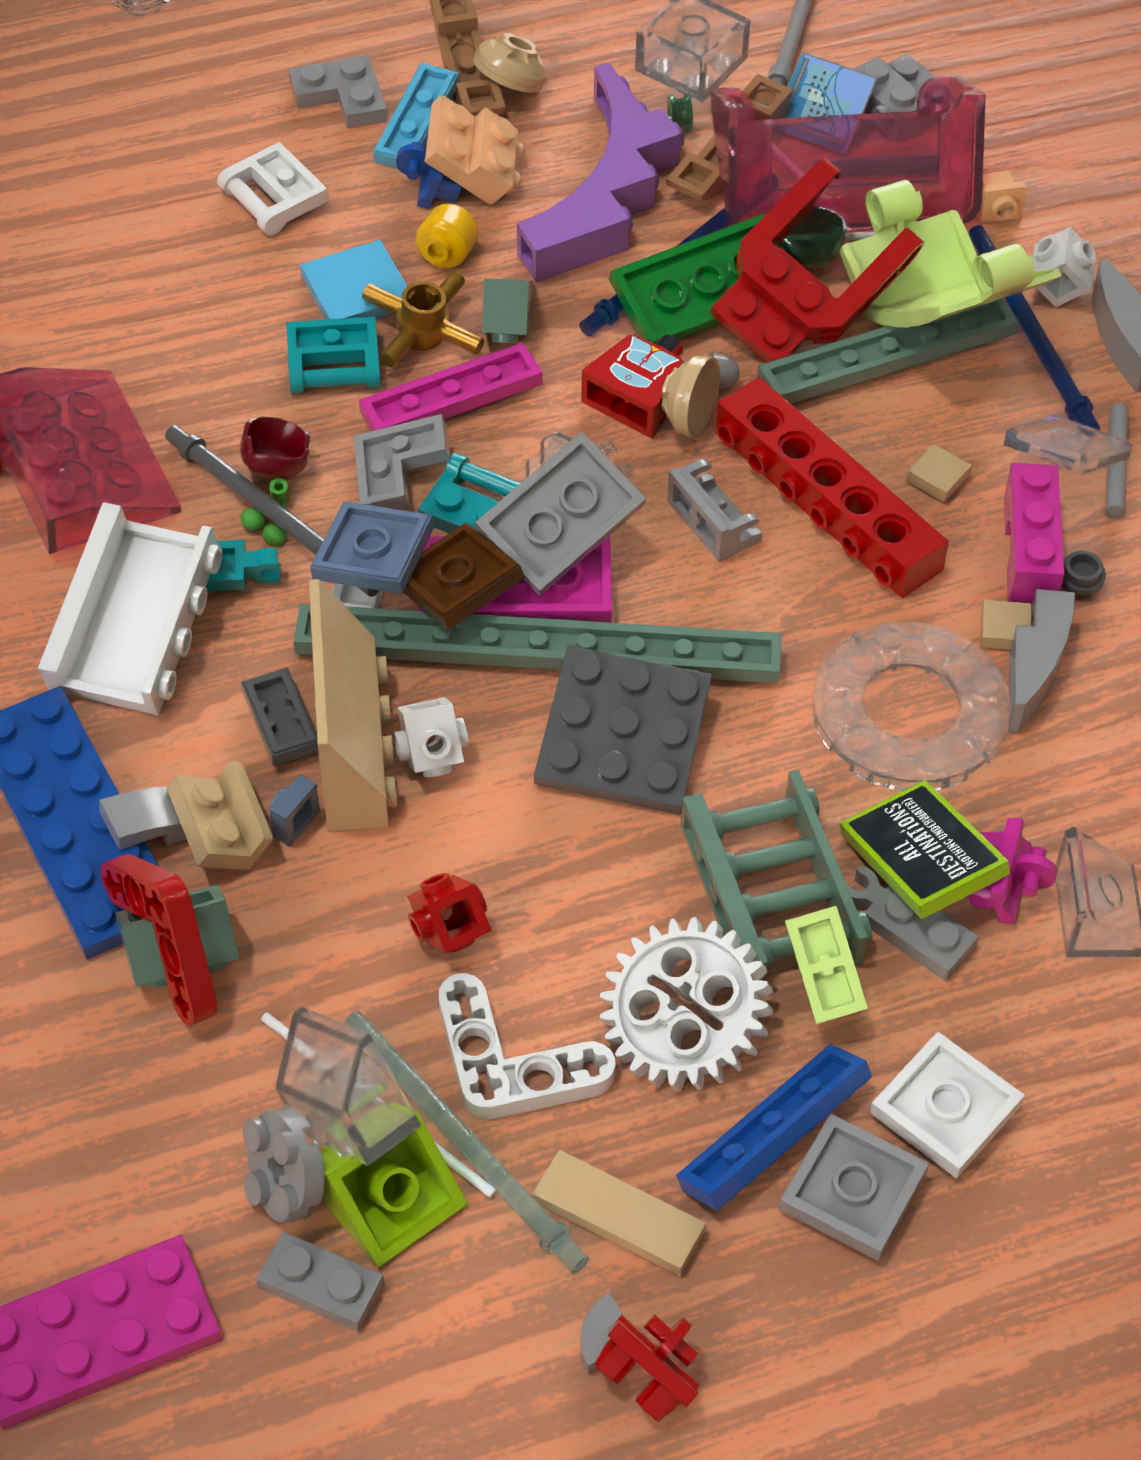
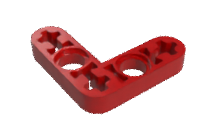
(166, 902)

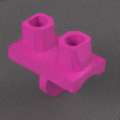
(1027, 872)

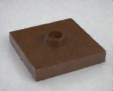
(461, 576)

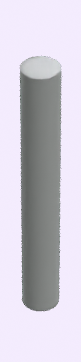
(1117, 472)

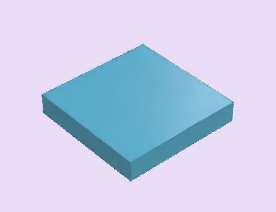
(341, 278)

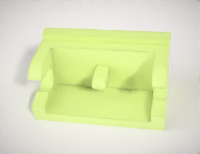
(826, 964)

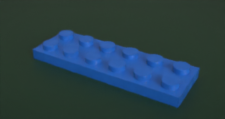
(54, 794)

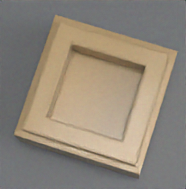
(939, 473)
(1000, 622)

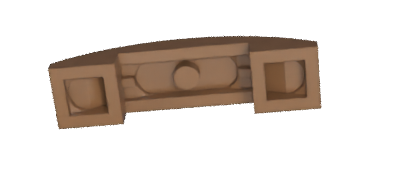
(458, 41)
(700, 173)

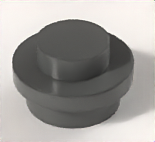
(1083, 573)

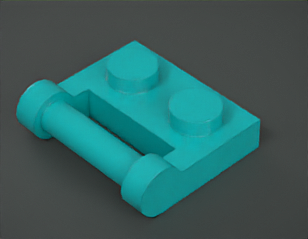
(332, 343)
(455, 505)

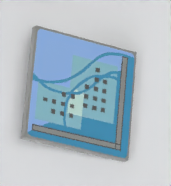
(827, 89)

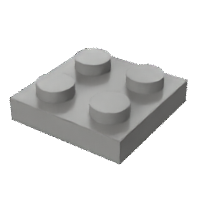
(854, 1186)

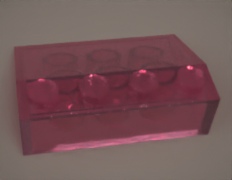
(75, 447)

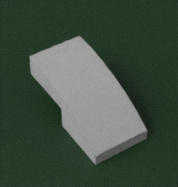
(141, 817)

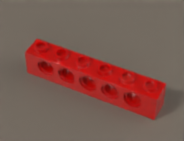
(831, 487)

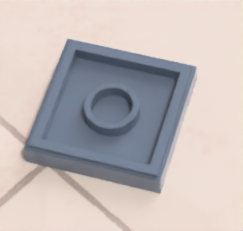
(372, 547)

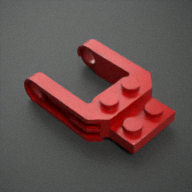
(779, 300)

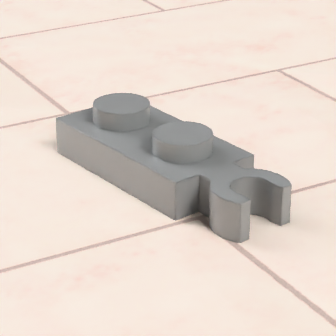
(933, 941)

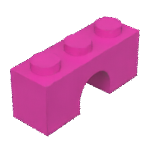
(1035, 529)

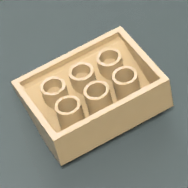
(350, 716)

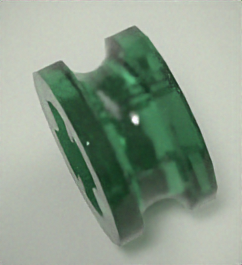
(680, 110)

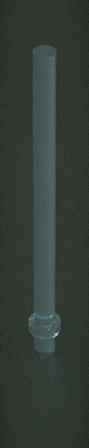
(553, 1236)

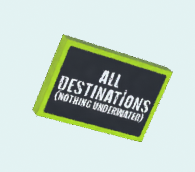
(924, 849)

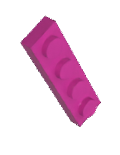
(454, 389)

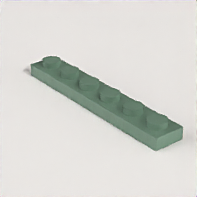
(885, 352)

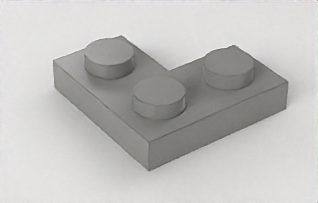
(346, 81)
(390, 452)

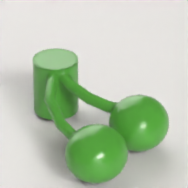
(254, 520)

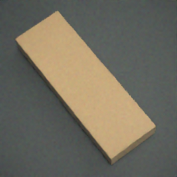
(619, 1212)

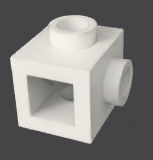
(1075, 262)
(421, 722)

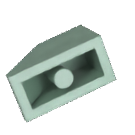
(507, 309)

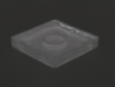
(1068, 444)

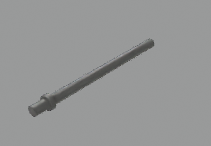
(193, 449)

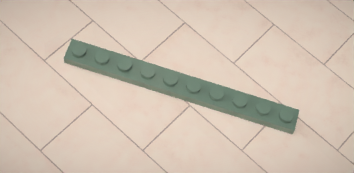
(543, 642)

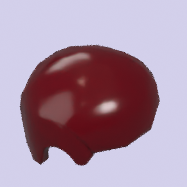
(274, 448)

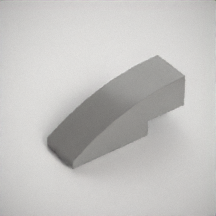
(1119, 320)
(1038, 654)

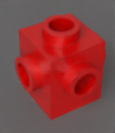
(462, 919)

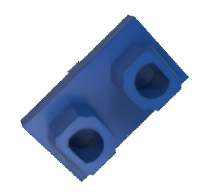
(433, 183)

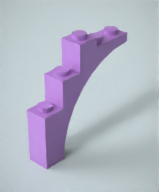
(598, 214)

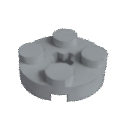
(283, 1168)

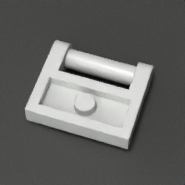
(282, 179)

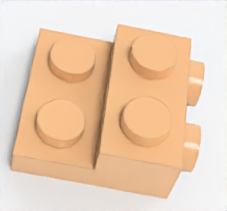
(473, 150)

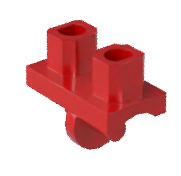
(669, 1381)

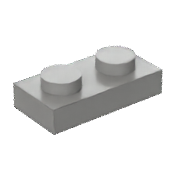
(320, 1281)

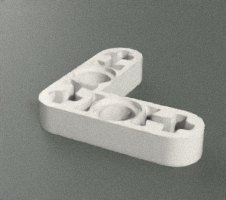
(508, 1075)

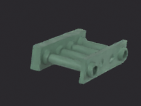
(721, 869)

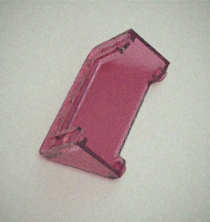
(931, 148)

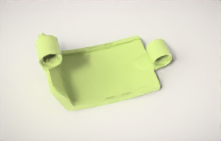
(945, 273)

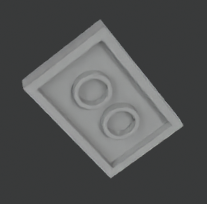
(561, 512)

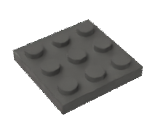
(623, 729)

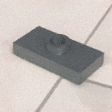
(280, 716)

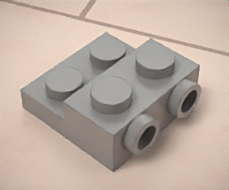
(897, 84)

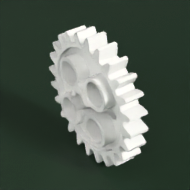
(657, 1042)

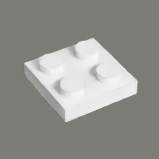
(947, 1104)

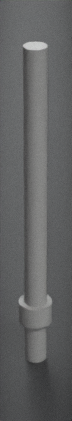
(781, 71)

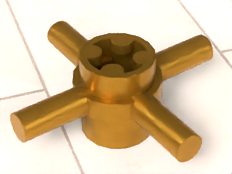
(422, 317)

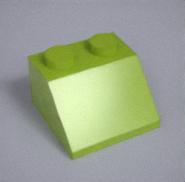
(393, 1197)

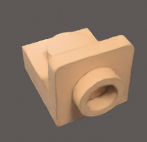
(1001, 197)

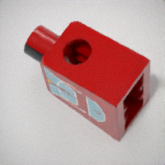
(630, 381)

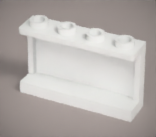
(129, 612)

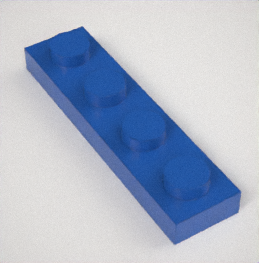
(773, 1126)

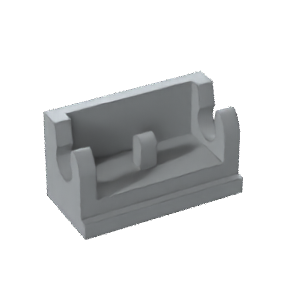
(710, 511)

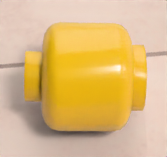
(449, 233)

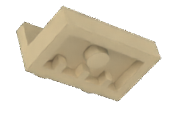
(221, 818)

